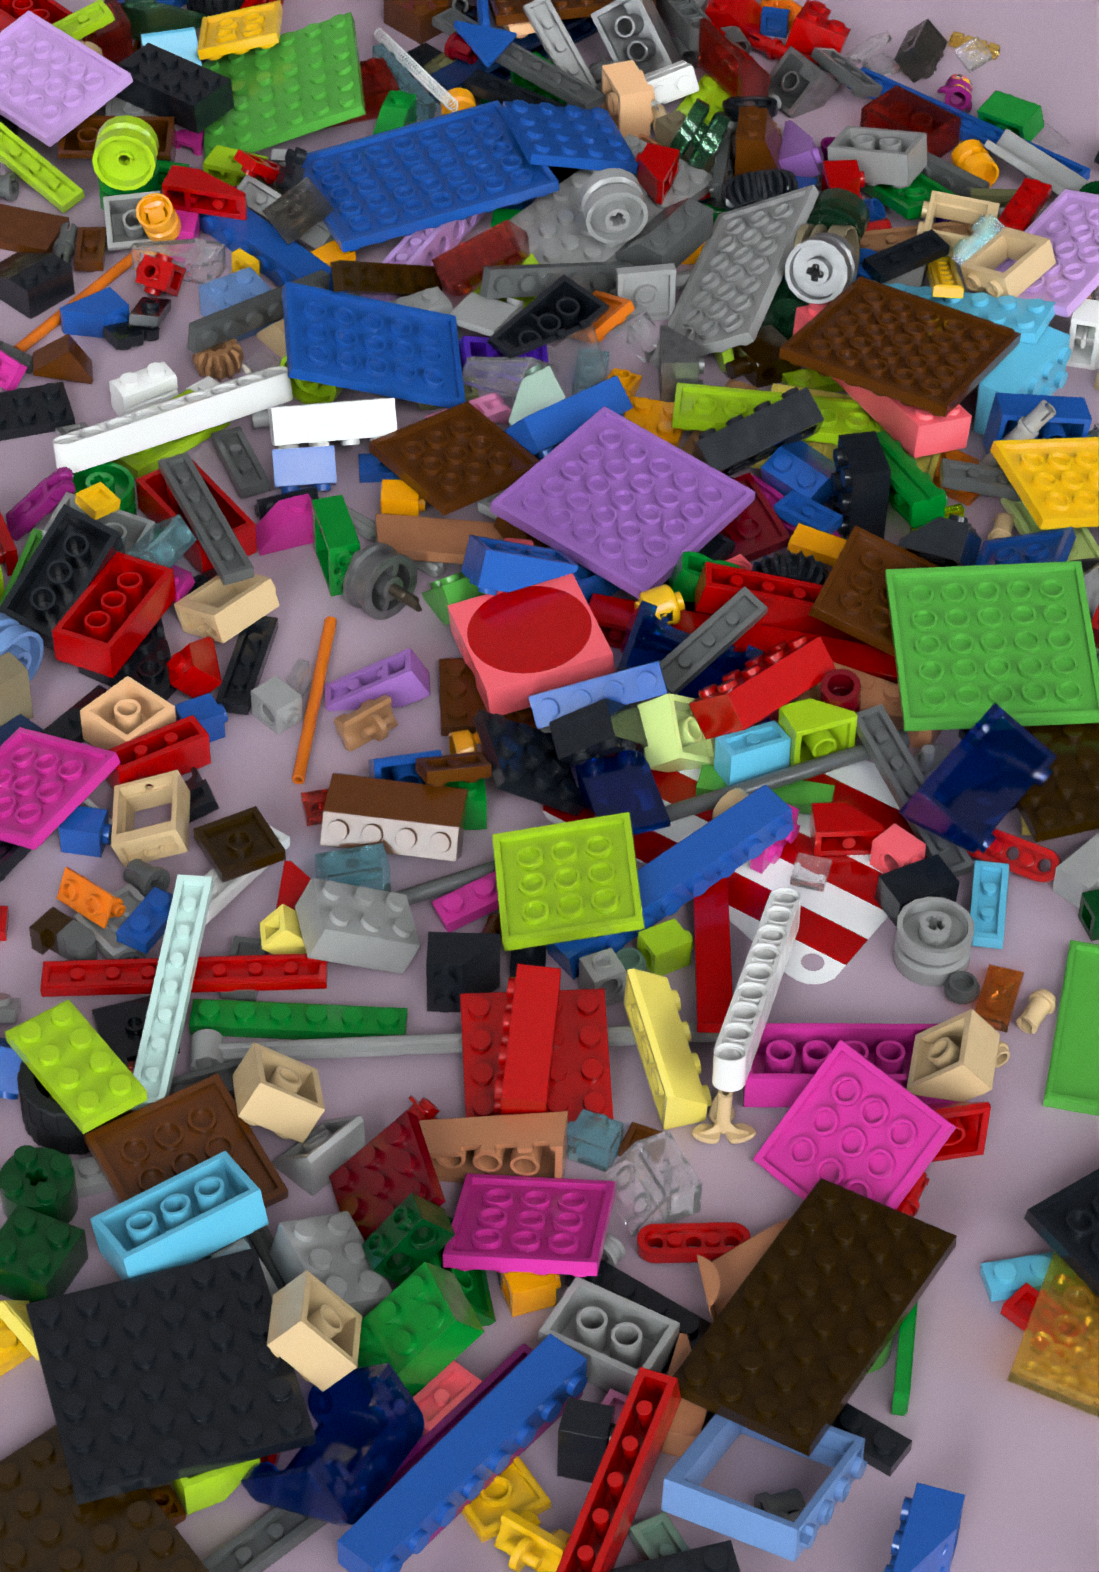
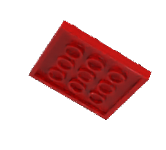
(579, 1058)

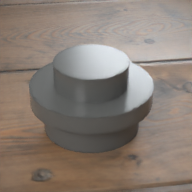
(962, 988)

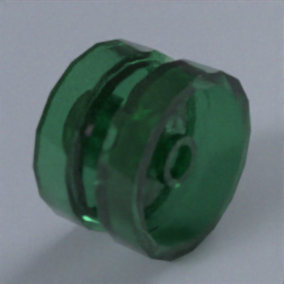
(701, 136)

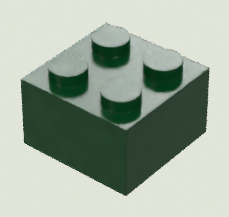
(39, 1255)

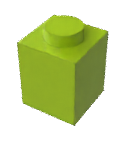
(665, 947)

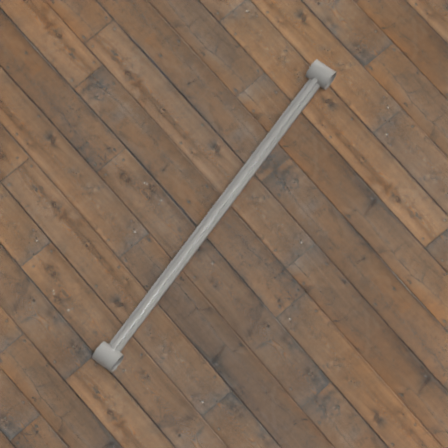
(209, 1050)

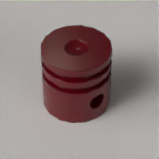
(841, 689)

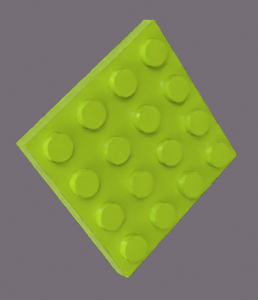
(567, 881)

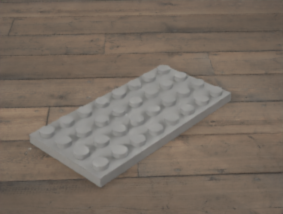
(558, 225)
(739, 272)

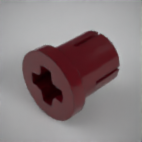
(458, 49)

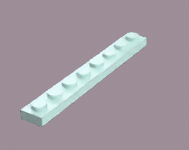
(172, 986)

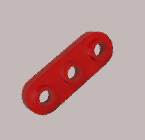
(1028, 860)
(675, 1238)

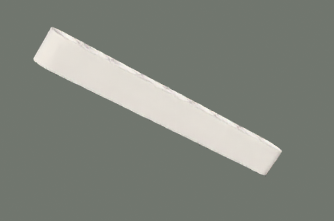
(172, 419)
(756, 990)

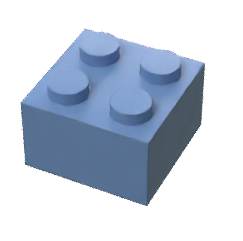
(230, 291)

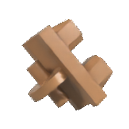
(367, 723)

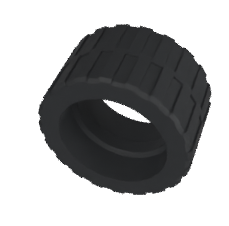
(47, 1120)

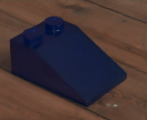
(622, 786)

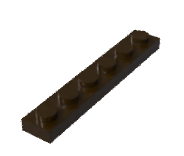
(382, 278)

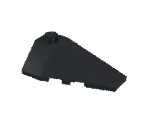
(549, 317)

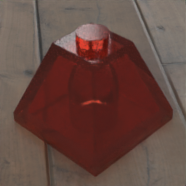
(115, 37)

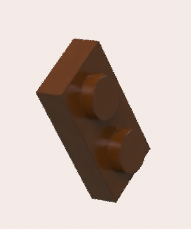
(90, 249)
(454, 767)

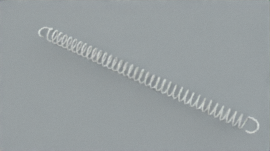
(414, 74)

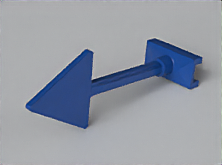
(482, 38)

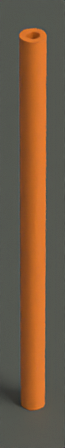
(55, 320)
(314, 700)

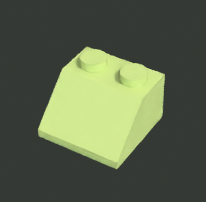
(674, 735)

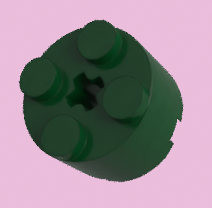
(40, 1181)

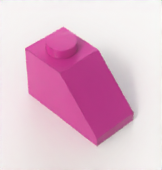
(285, 525)

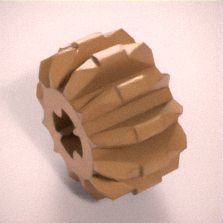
(220, 360)

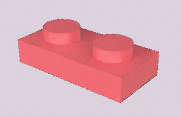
(444, 1393)

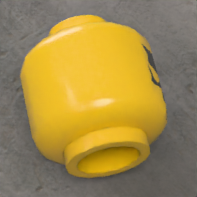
(668, 602)

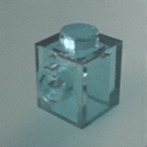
(594, 1140)

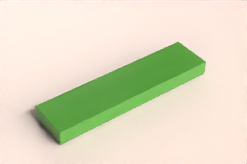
(797, 794)

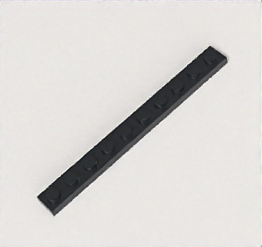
(883, 1446)

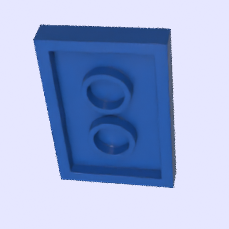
(1028, 548)

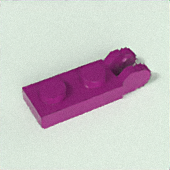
(39, 502)

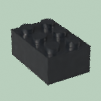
(860, 483)

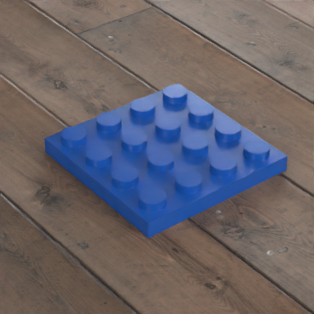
(568, 136)

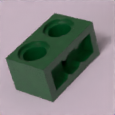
(408, 1238)

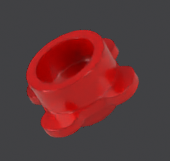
(423, 1109)

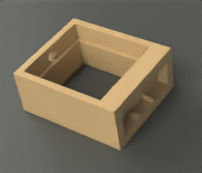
(956, 209)
(1033, 258)
(226, 609)
(154, 840)

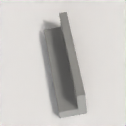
(1035, 163)

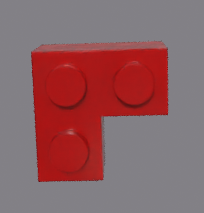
(815, 30)

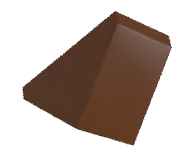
(63, 361)

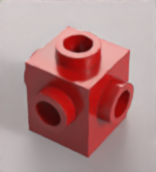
(159, 275)

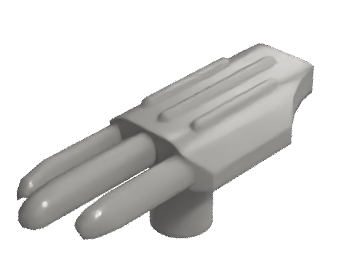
(931, 757)

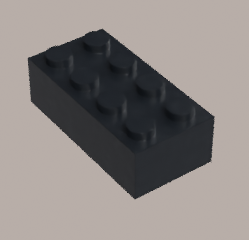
(176, 88)
(761, 433)
(60, 571)

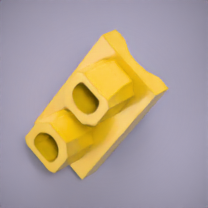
(530, 1544)

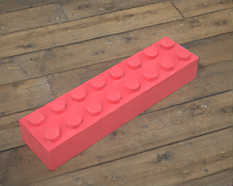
(913, 427)

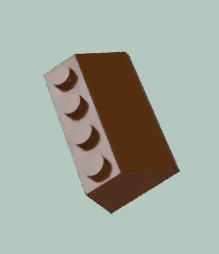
(81, 140)
(400, 814)

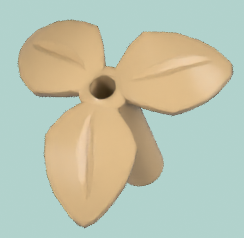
(722, 1113)

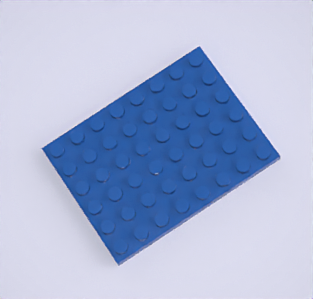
(424, 176)

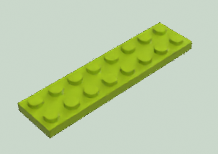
(712, 406)

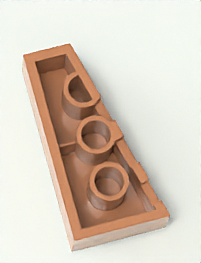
(498, 1145)

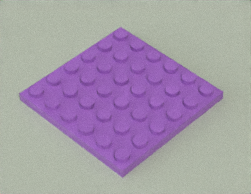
(622, 502)

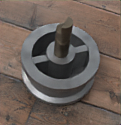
(381, 581)

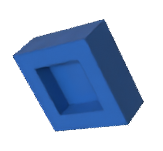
(774, 22)

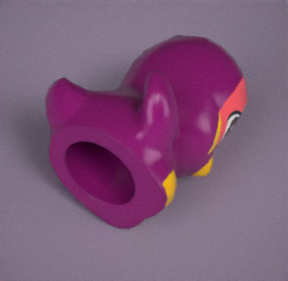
(958, 92)

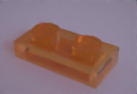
(999, 996)

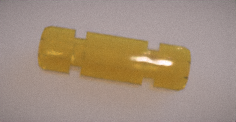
(958, 39)

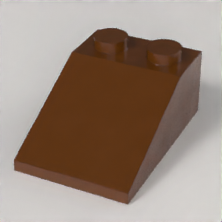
(415, 17)

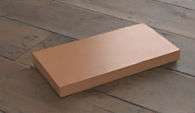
(429, 537)

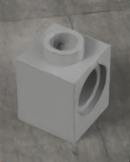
(276, 705)
(603, 971)

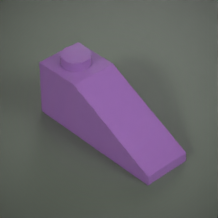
(799, 152)
(398, 676)

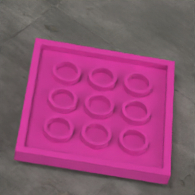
(45, 782)
(855, 1132)
(530, 1225)

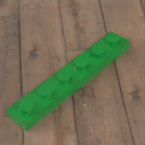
(295, 1020)

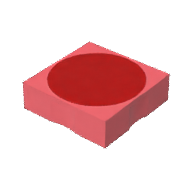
(529, 642)

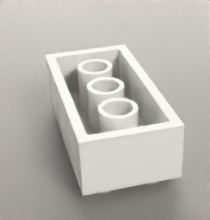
(331, 422)

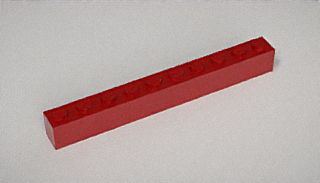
(614, 615)

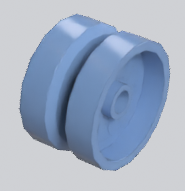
(22, 643)

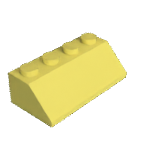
(665, 1049)

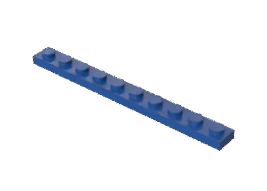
(971, 126)

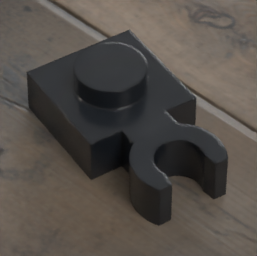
(292, 172)
(124, 335)
(201, 796)

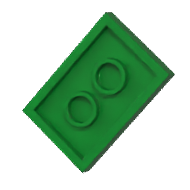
(906, 200)

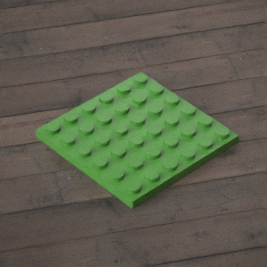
(290, 88)
(993, 638)

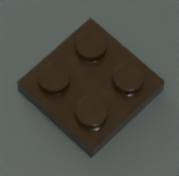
(239, 844)

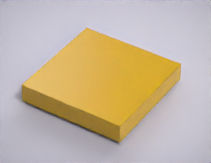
(510, 1490)

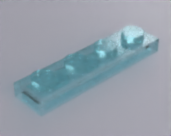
(425, 104)

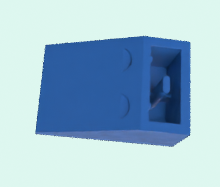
(927, 1531)

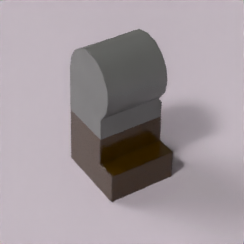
(63, 936)

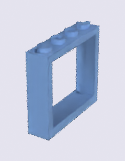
(766, 1531)

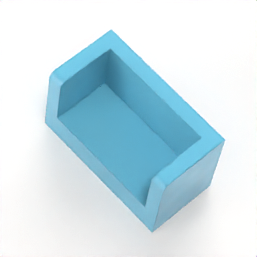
(751, 752)

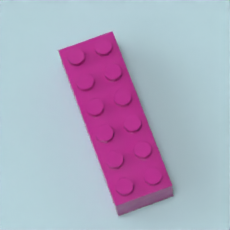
(795, 1051)

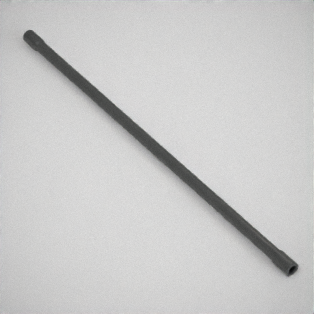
(675, 811)

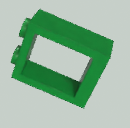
(333, 540)

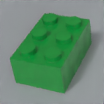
(419, 1327)

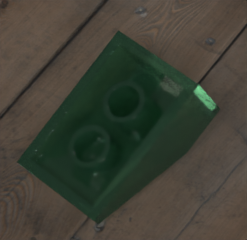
(152, 17)

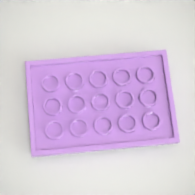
(52, 79)
(1073, 230)

